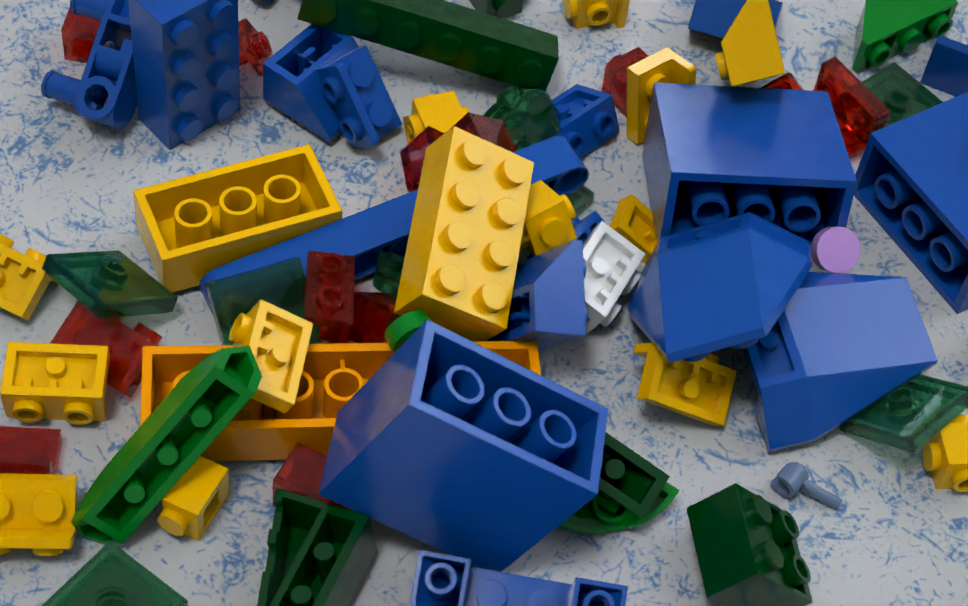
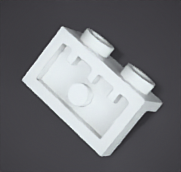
(609, 272)

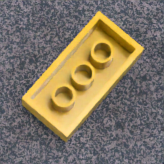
(231, 213)
(465, 235)

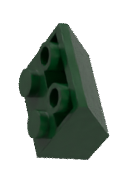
(748, 550)

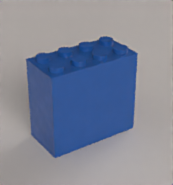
(743, 152)
(918, 192)
(465, 449)

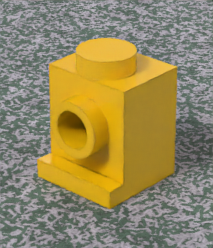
(596, 12)
(195, 499)

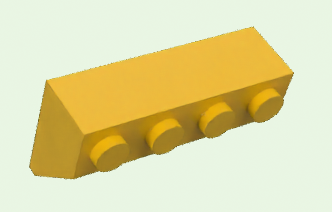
(750, 46)

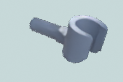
(795, 478)

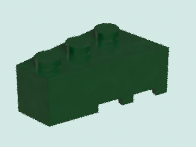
(314, 553)

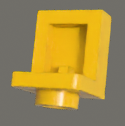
(635, 224)

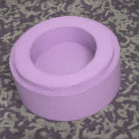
(835, 249)

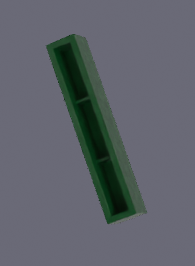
(445, 35)

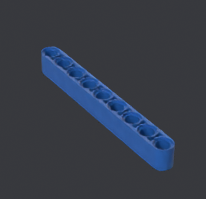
(389, 223)

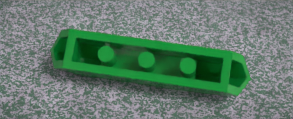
(167, 445)

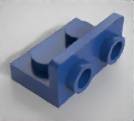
(359, 97)
(586, 118)

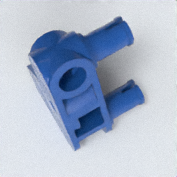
(107, 71)

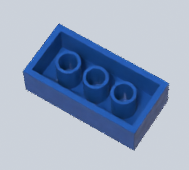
(185, 65)

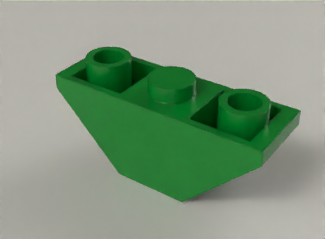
(898, 27)

